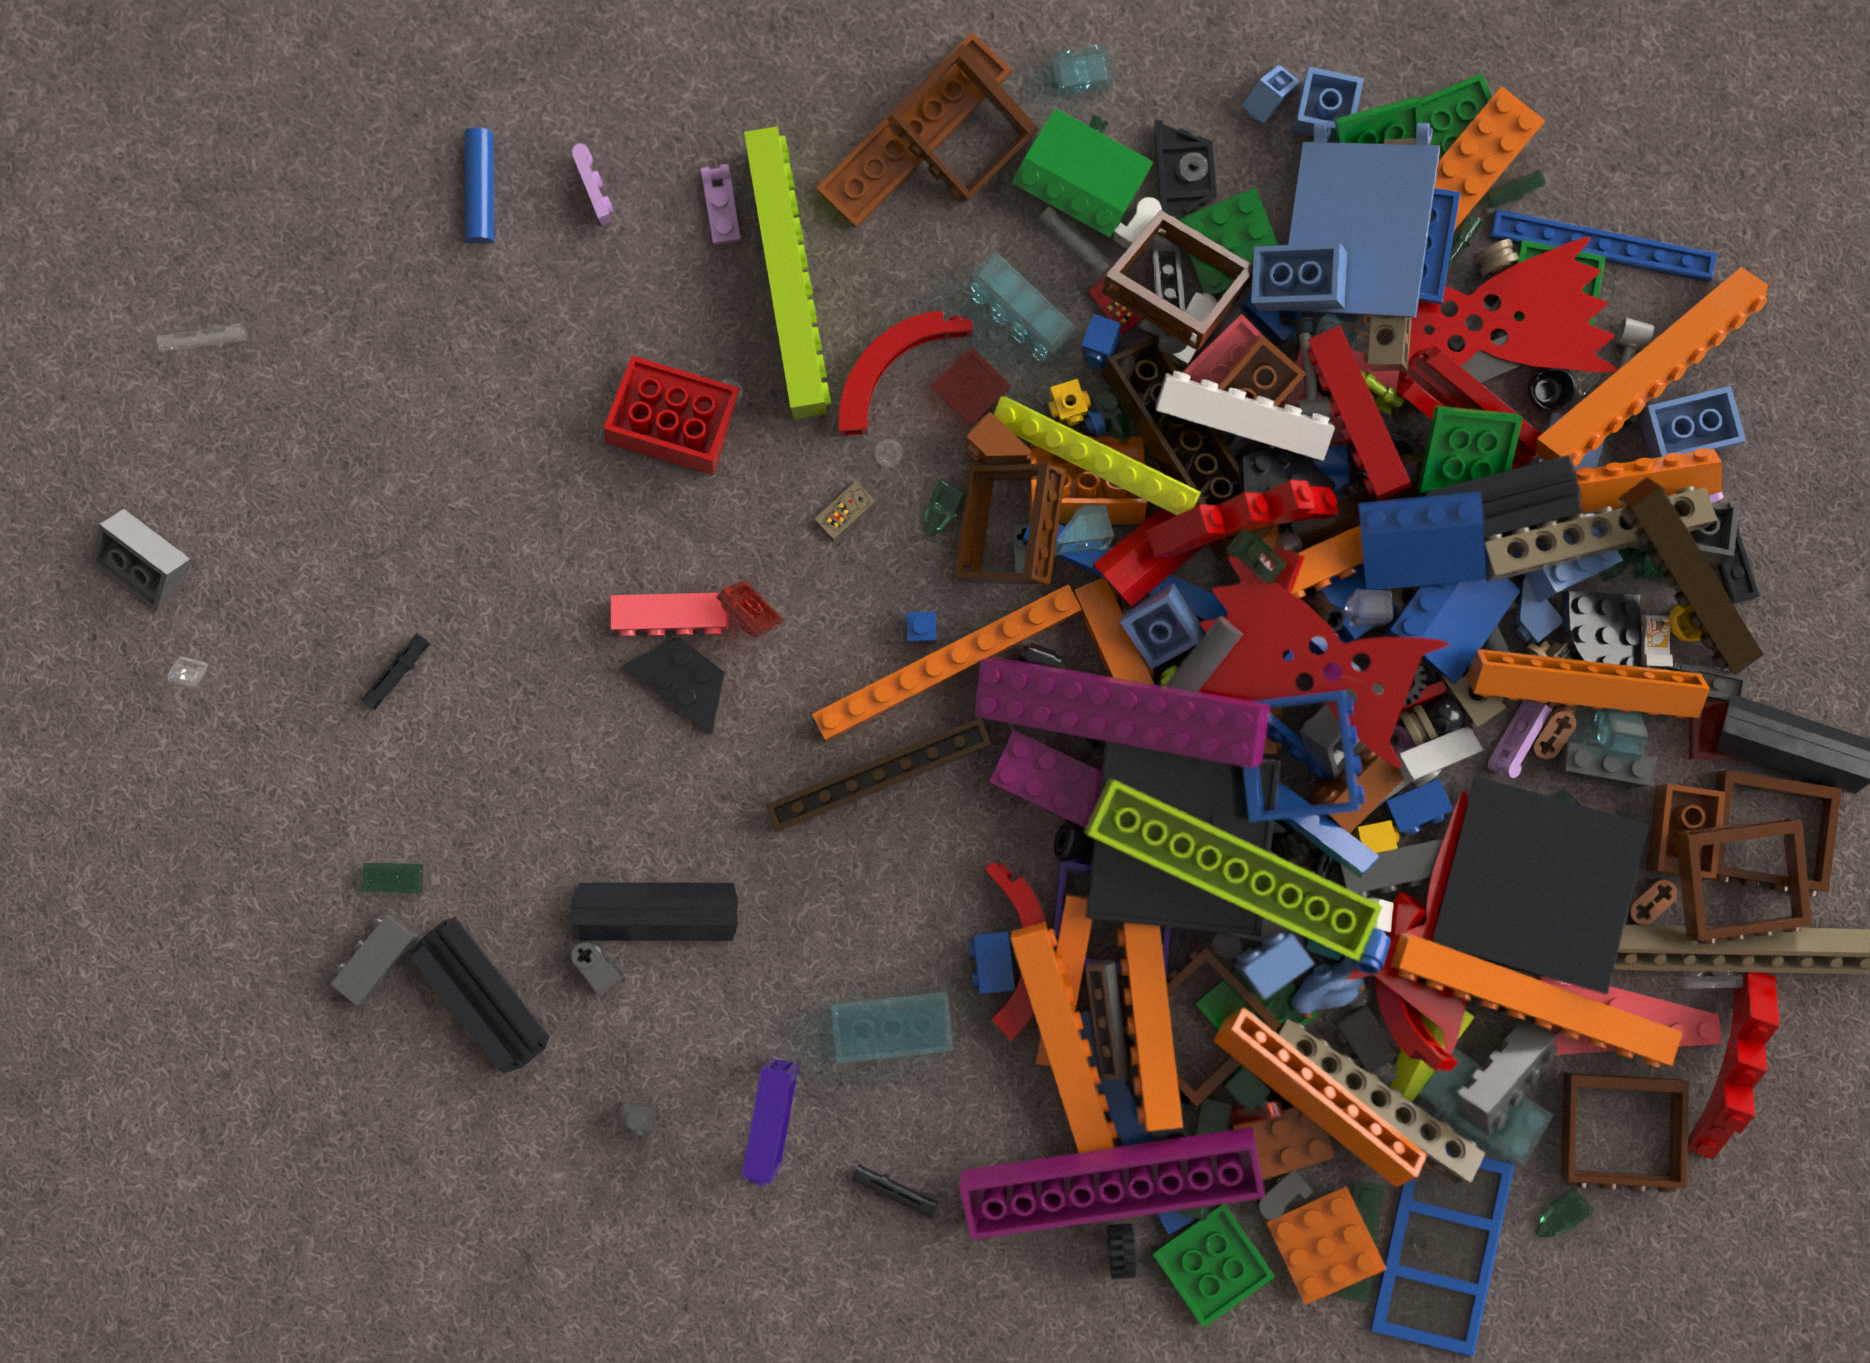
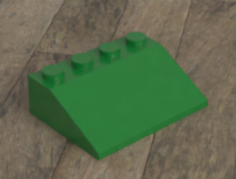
(1082, 172)

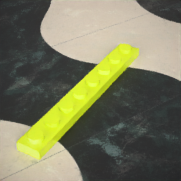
(1096, 457)

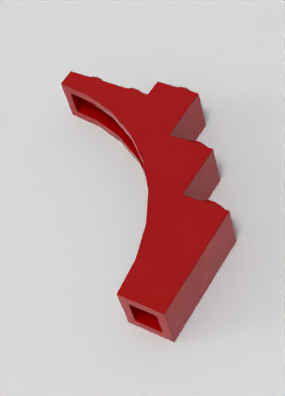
(1247, 511)
(1742, 1068)

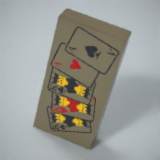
(845, 510)

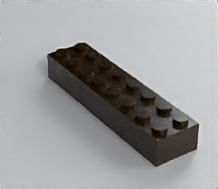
(1180, 446)

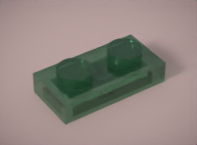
(392, 877)

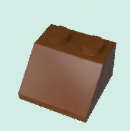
(995, 444)

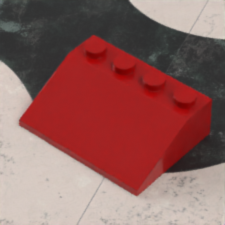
(671, 415)

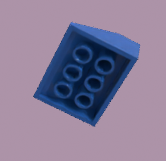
(1423, 540)
(1457, 614)

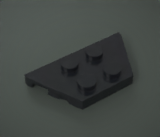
(1177, 194)
(1276, 466)
(682, 679)

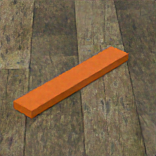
(1072, 947)

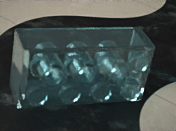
(1021, 308)
(892, 1026)

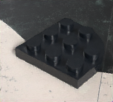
(1603, 626)

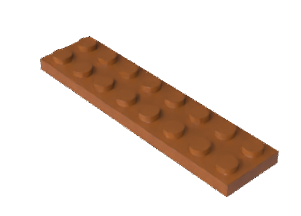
(885, 160)

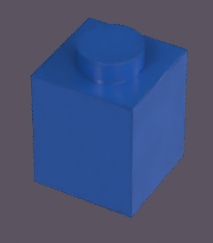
(921, 627)

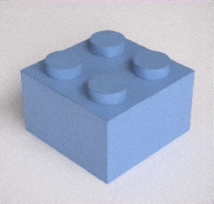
(1324, 98)
(1162, 626)

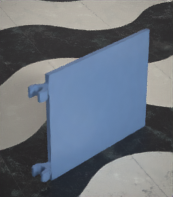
(1377, 208)

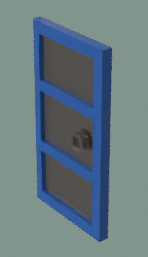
(1442, 1257)

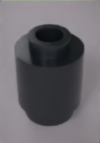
(1040, 655)

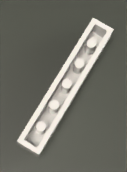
(1245, 416)

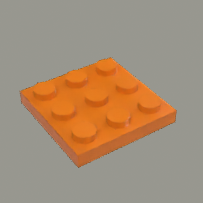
(1326, 1245)

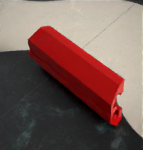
(1439, 381)
(1132, 565)

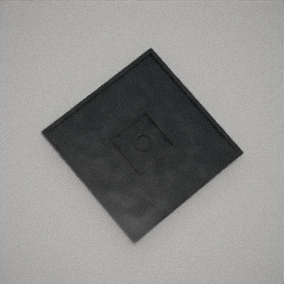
(1208, 790)
(1540, 885)

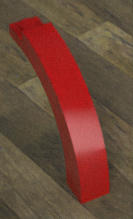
(882, 353)
(1018, 1008)
(1399, 1015)

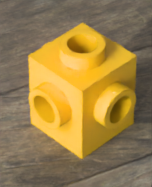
(1069, 393)

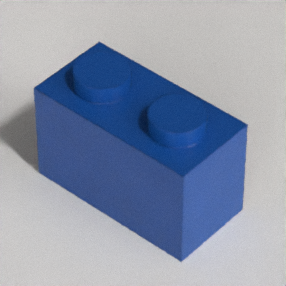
(1100, 341)
(1417, 807)
(993, 962)

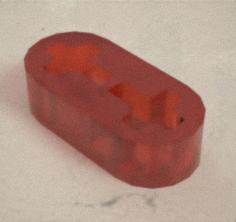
(1270, 1110)

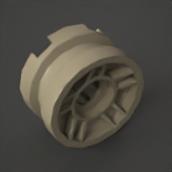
(1496, 257)
(1418, 725)

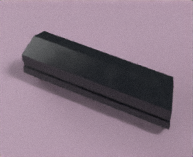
(1523, 495)
(1795, 745)
(655, 911)
(479, 996)

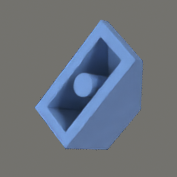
(1270, 93)
(1533, 618)

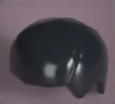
(1552, 382)

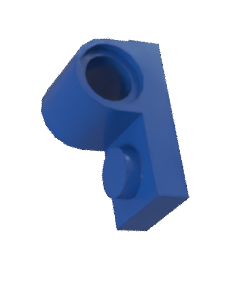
(1270, 322)

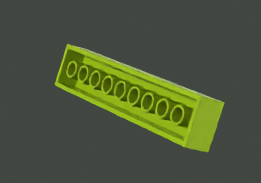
(785, 268)
(1233, 869)

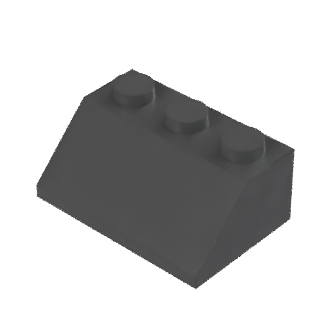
(138, 559)
(1323, 737)

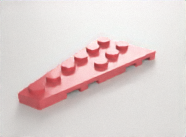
(1228, 348)
(1697, 1025)

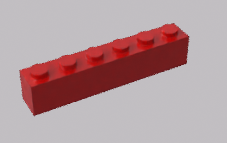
(1359, 413)

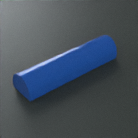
(479, 185)

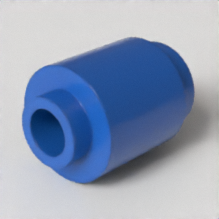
(1374, 952)

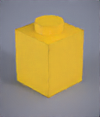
(1378, 836)

